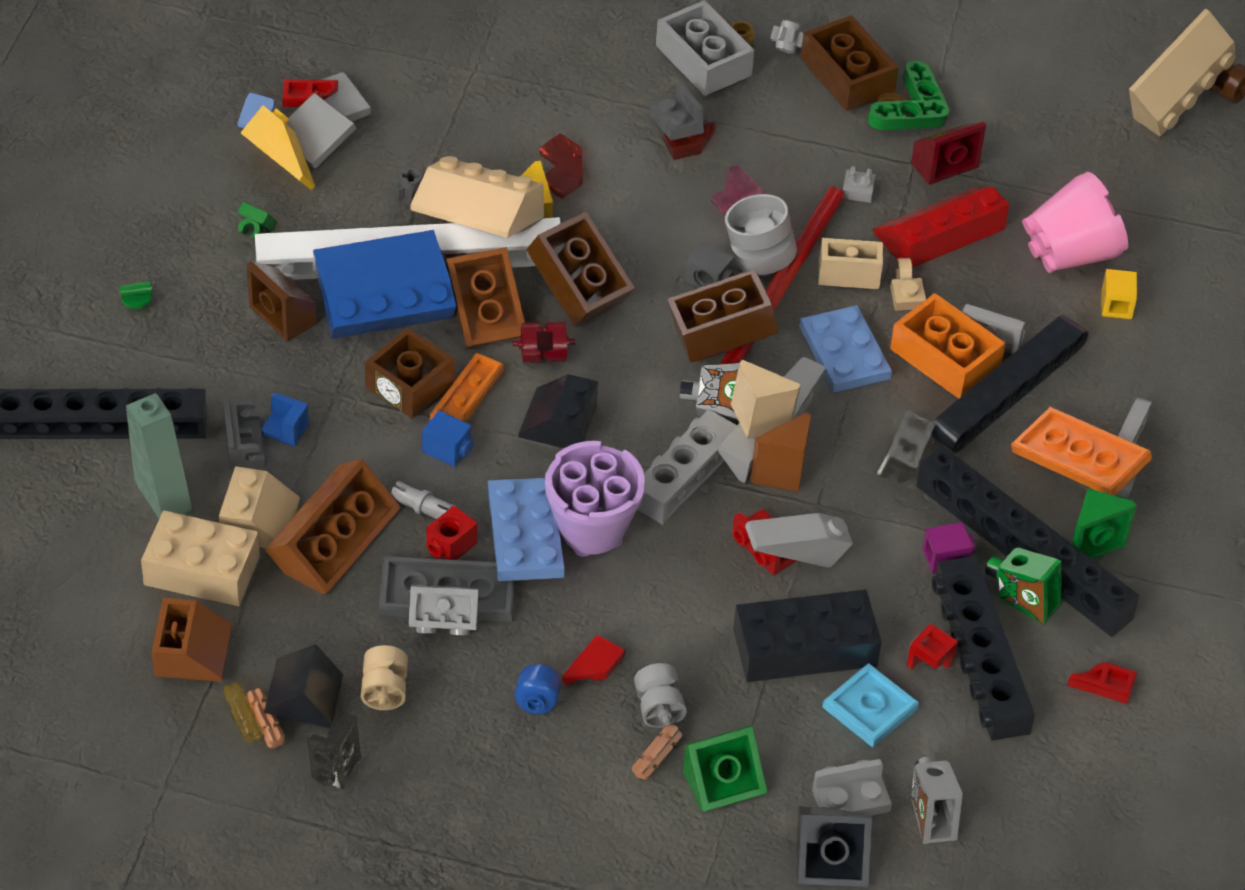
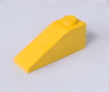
(279, 142)

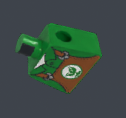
(1028, 582)

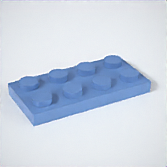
(524, 530)

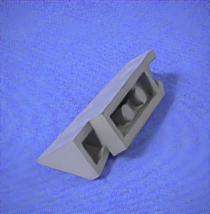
(738, 449)

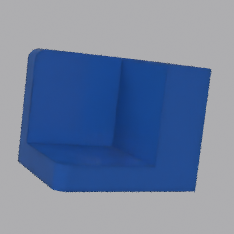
(287, 420)

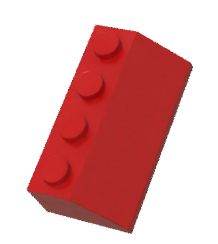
(945, 225)

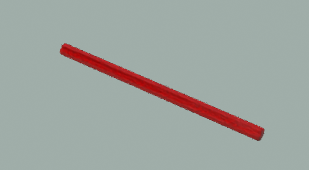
(784, 277)

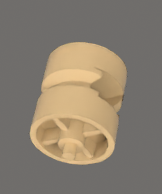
(384, 677)

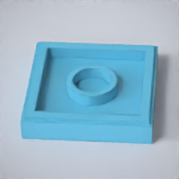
(870, 705)

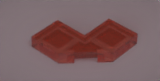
(568, 169)

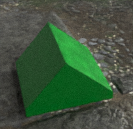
(1103, 523)
(724, 769)

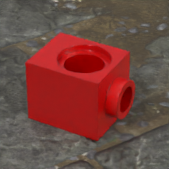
(451, 535)

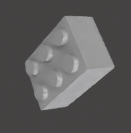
(704, 47)

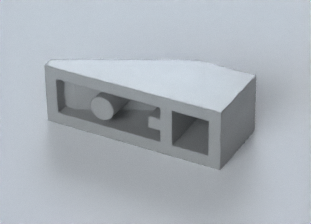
(803, 538)

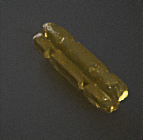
(242, 712)

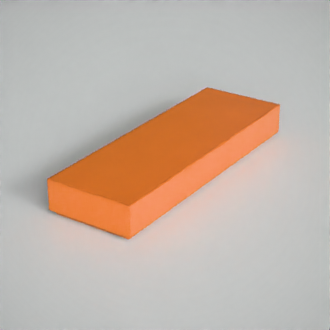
(470, 387)

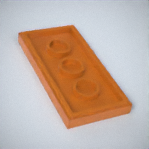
(1081, 451)

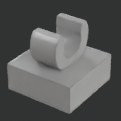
(858, 185)

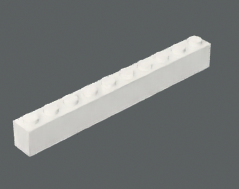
(294, 250)

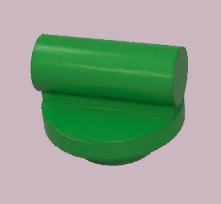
(136, 294)

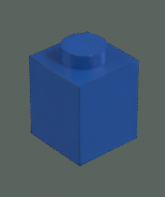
(447, 438)

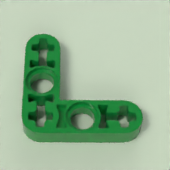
(927, 110)

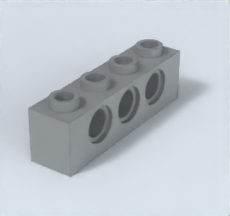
(684, 466)

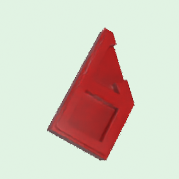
(298, 91)
(595, 661)
(1106, 681)

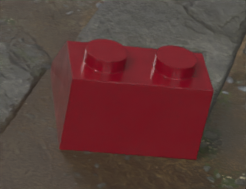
(949, 152)

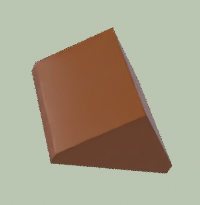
(781, 454)

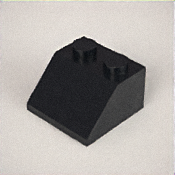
(561, 411)

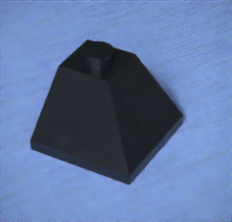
(833, 847)

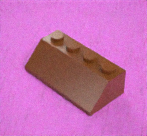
(333, 527)

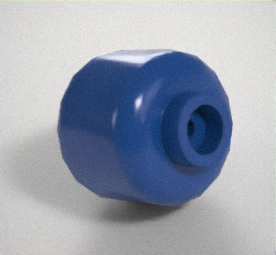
(537, 686)

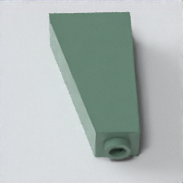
(157, 457)

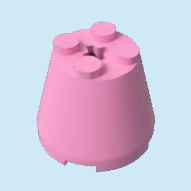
(1076, 226)

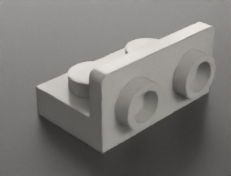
(1003, 327)
(443, 608)
(853, 788)

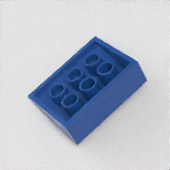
(384, 284)

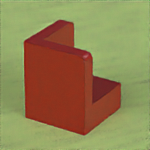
(933, 648)

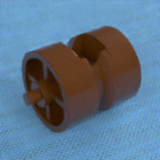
(1231, 83)

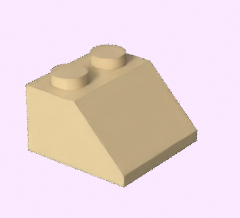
(258, 503)

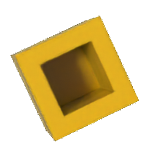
(1119, 294)

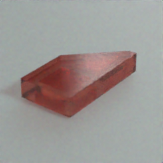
(690, 145)

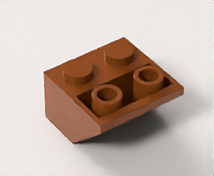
(190, 641)

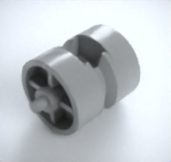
(660, 695)

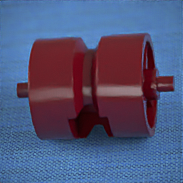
(543, 342)

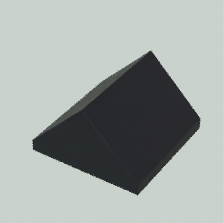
(305, 687)

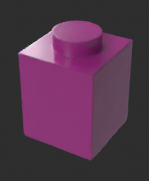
(947, 543)

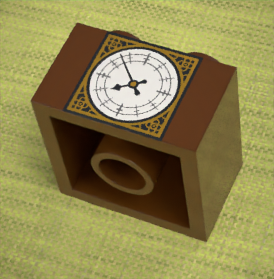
(409, 372)

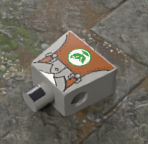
(713, 390)
(936, 784)

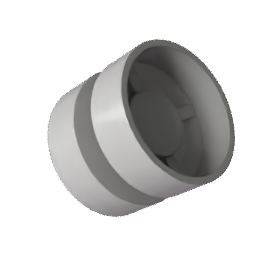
(761, 234)

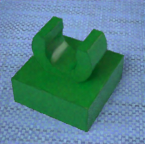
(255, 218)

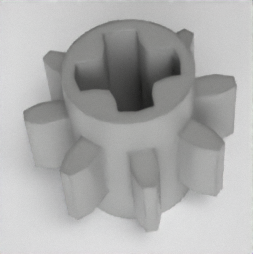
(787, 36)

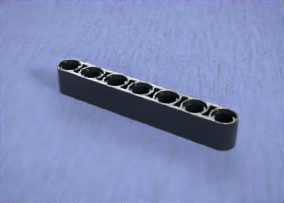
(1008, 383)

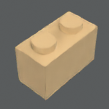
(850, 263)

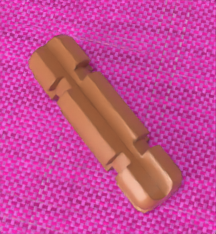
(269, 723)
(656, 752)

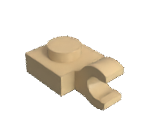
(905, 290)

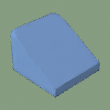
(251, 107)

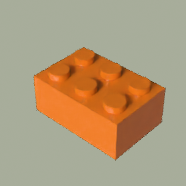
(946, 345)

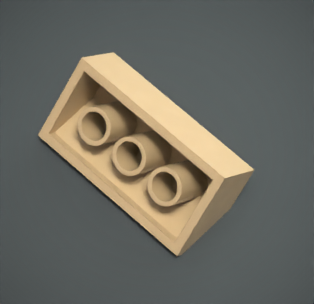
(1182, 74)
(479, 197)

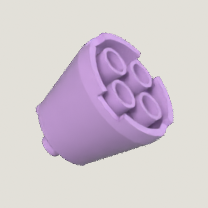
(594, 495)

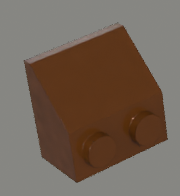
(280, 301)

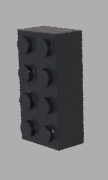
(806, 635)

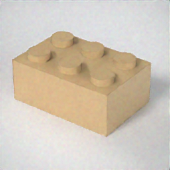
(200, 558)

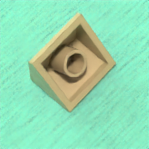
(762, 399)

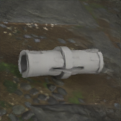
(421, 501)

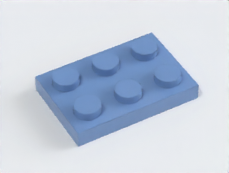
(845, 348)

